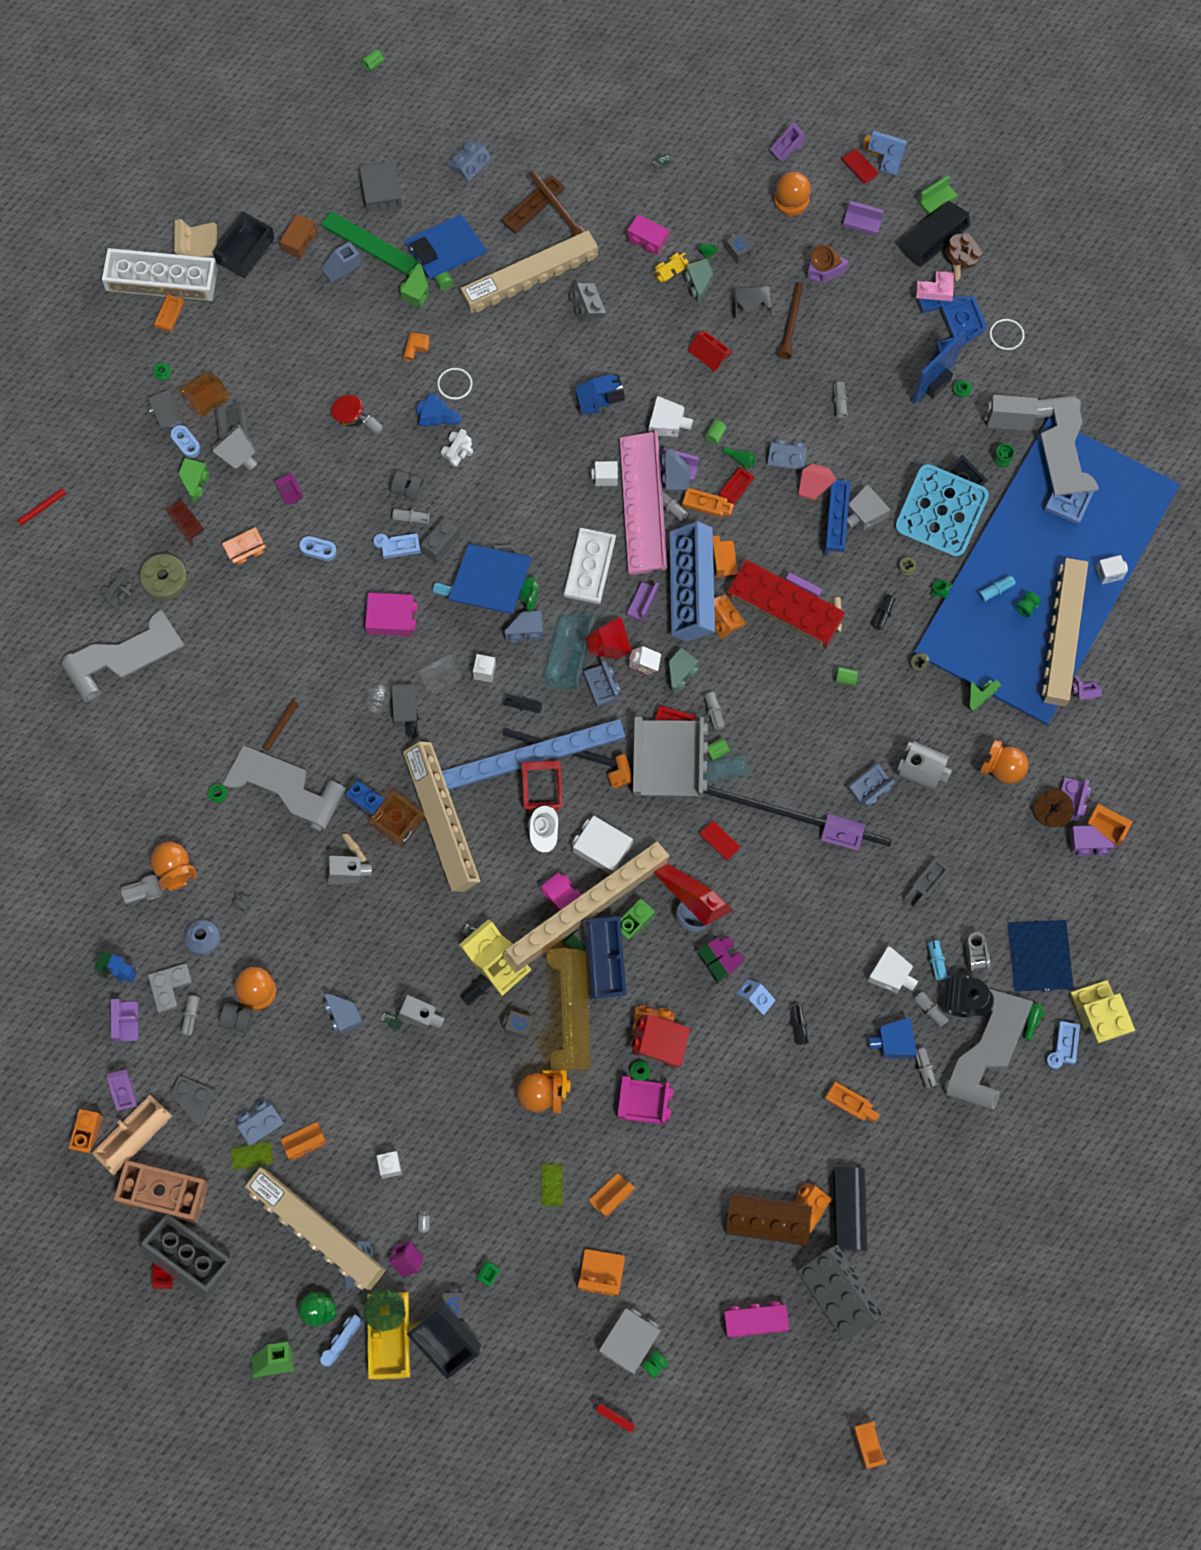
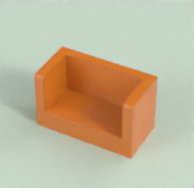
(1109, 824)
(868, 1445)

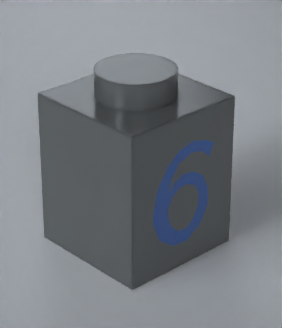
(739, 247)
(518, 1024)
(455, 1302)

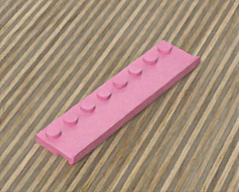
(643, 503)

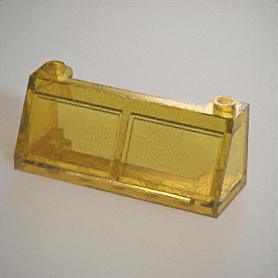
(575, 1010)

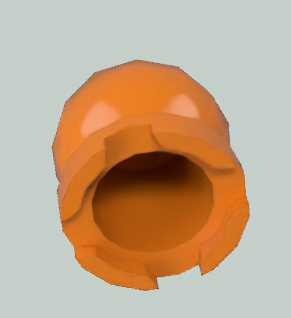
(792, 193)
(1007, 764)
(172, 865)
(255, 988)
(539, 1092)

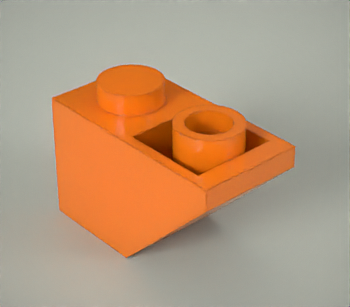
(85, 1131)

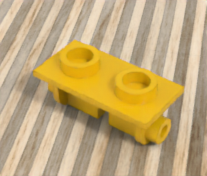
(676, 263)

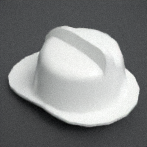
(543, 828)

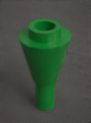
(744, 458)
(1033, 1019)

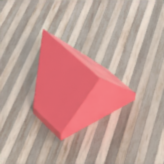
(814, 481)

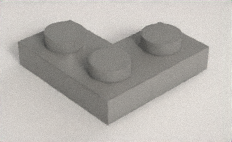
(164, 983)

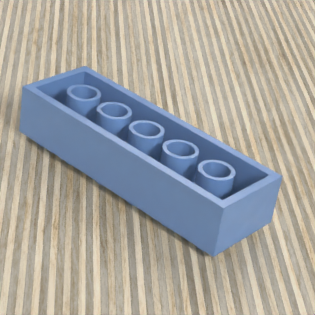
(692, 581)

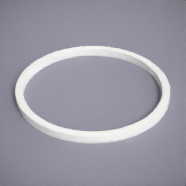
(1015, 322)
(447, 370)

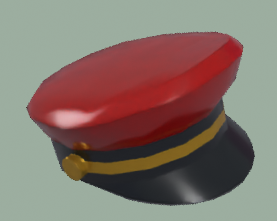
(348, 411)

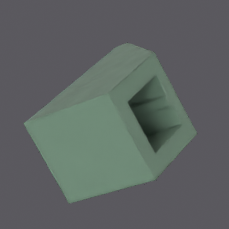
(700, 278)
(680, 669)

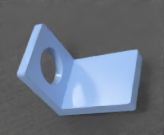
(757, 996)

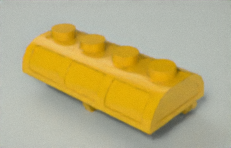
(389, 1350)

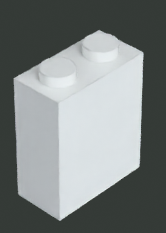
(602, 845)

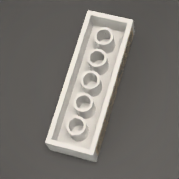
(160, 274)

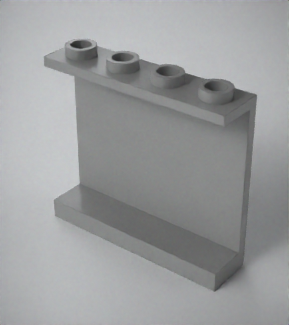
(669, 758)

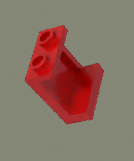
(660, 1040)

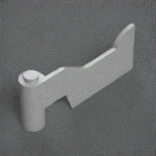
(1061, 448)
(122, 658)
(288, 783)
(993, 1051)

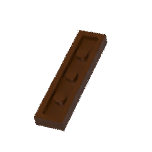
(531, 206)

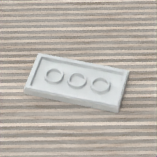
(589, 566)

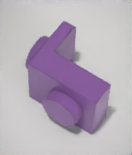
(1086, 690)

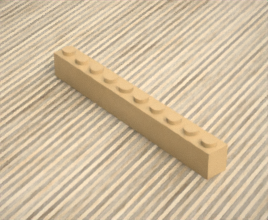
(585, 907)

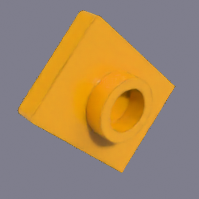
(565, 1083)

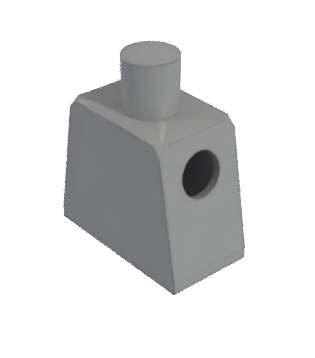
(236, 449)
(866, 509)
(339, 872)
(411, 1011)

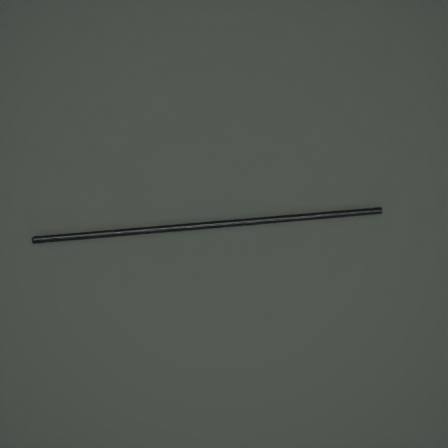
(710, 791)

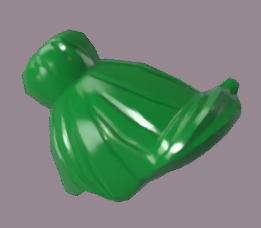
(529, 593)

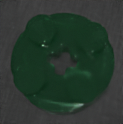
(373, 1311)

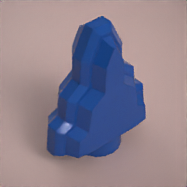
(436, 412)

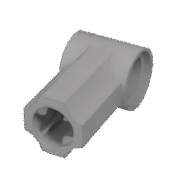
(146, 889)

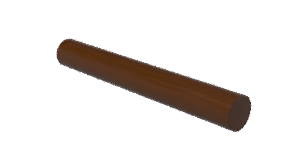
(280, 725)

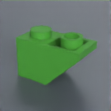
(415, 289)
(193, 477)
(636, 919)
(273, 1360)

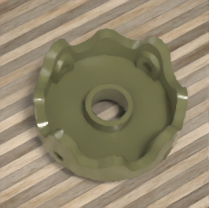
(169, 587)

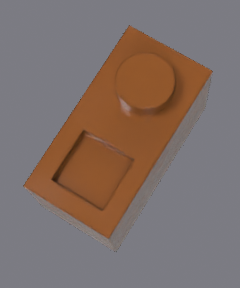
(298, 236)

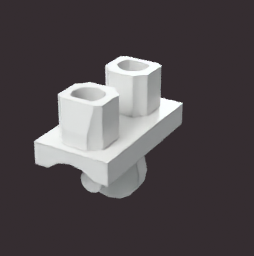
(460, 447)

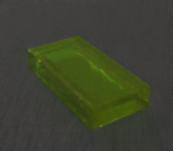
(252, 1156)
(552, 1185)

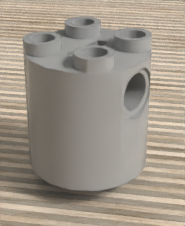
(930, 769)

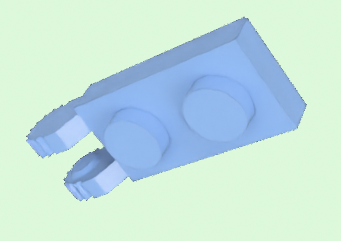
(340, 1341)

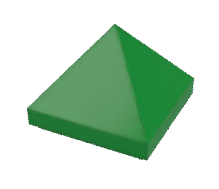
(708, 249)
(487, 1273)

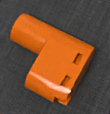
(415, 343)
(623, 775)

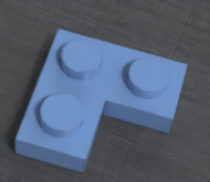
(891, 147)
(1069, 509)

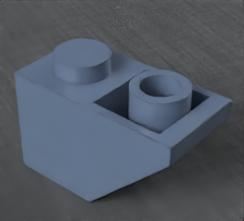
(341, 262)
(677, 471)
(525, 626)
(344, 1012)

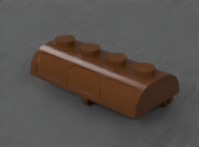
(769, 1219)

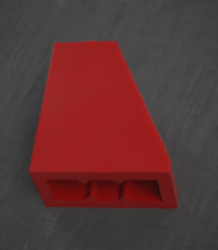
(609, 640)

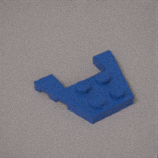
(960, 315)

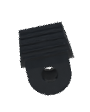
(959, 997)

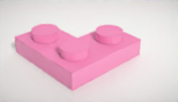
(940, 290)

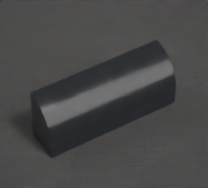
(934, 233)
(850, 1208)

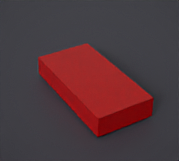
(860, 166)
(736, 485)
(719, 840)
(615, 1418)

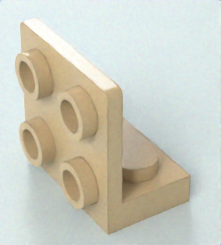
(195, 240)

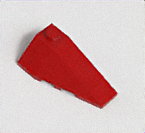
(695, 896)

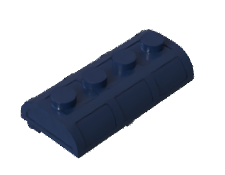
(604, 957)

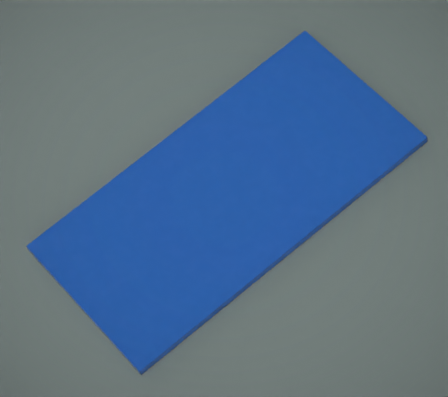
(1024, 541)

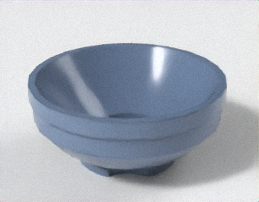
(684, 913)
(204, 946)

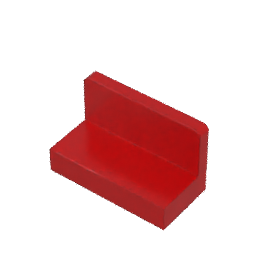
(709, 350)

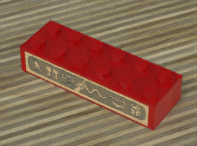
(786, 604)

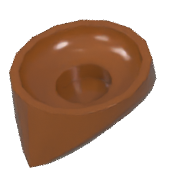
(825, 258)

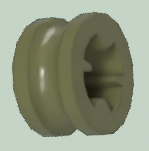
(911, 561)
(915, 657)

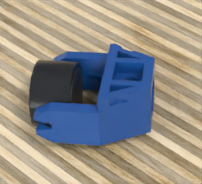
(599, 393)

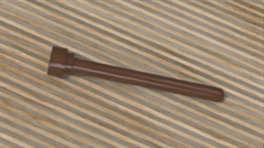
(576, 229)
(785, 350)

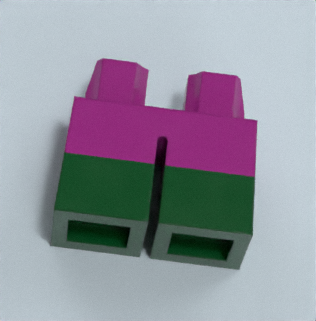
(717, 959)

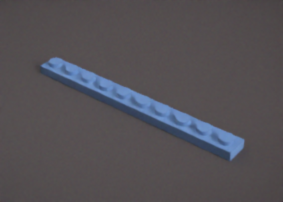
(542, 751)

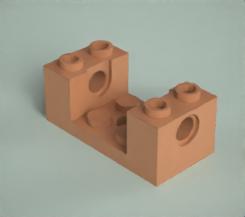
(182, 1195)

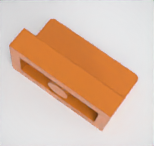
(724, 557)
(303, 1141)
(611, 1195)

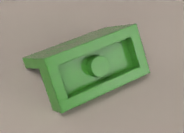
(936, 196)

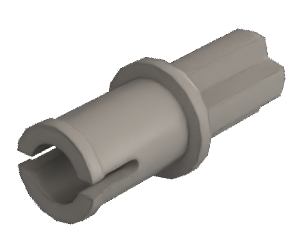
(840, 400)
(672, 506)
(411, 516)
(714, 710)
(931, 1009)
(190, 1015)
(925, 1067)

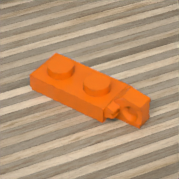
(851, 1103)

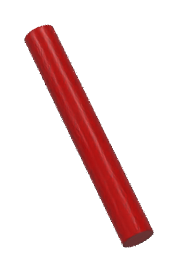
(42, 506)

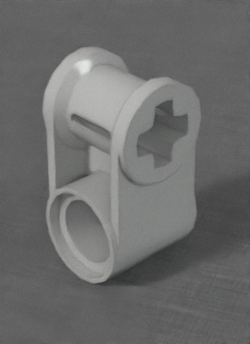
(977, 956)

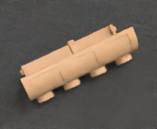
(131, 1134)

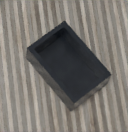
(243, 244)
(443, 1339)

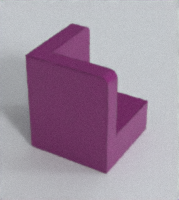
(289, 489)
(406, 1259)

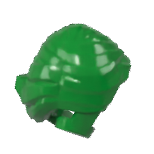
(317, 1309)

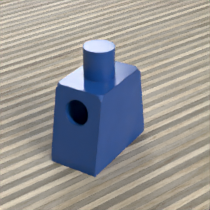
(895, 1040)

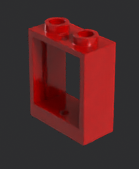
(538, 765)

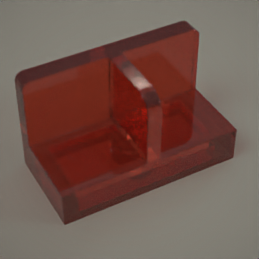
(185, 522)

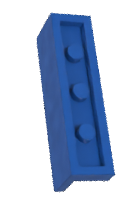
(837, 516)

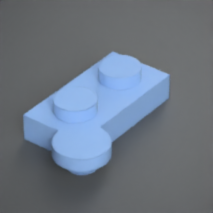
(398, 545)
(1066, 1045)

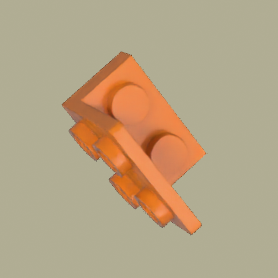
(601, 1273)

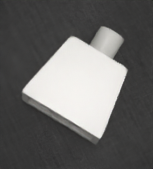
(668, 418)
(892, 972)

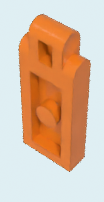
(707, 503)

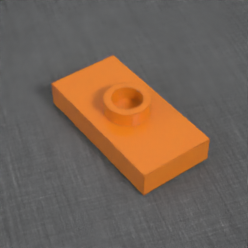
(169, 313)

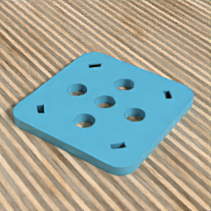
(934, 491)

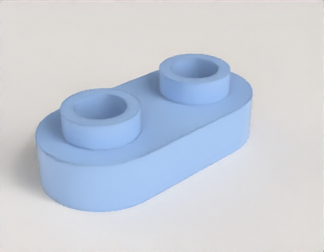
(186, 442)
(318, 549)

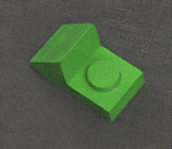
(978, 698)

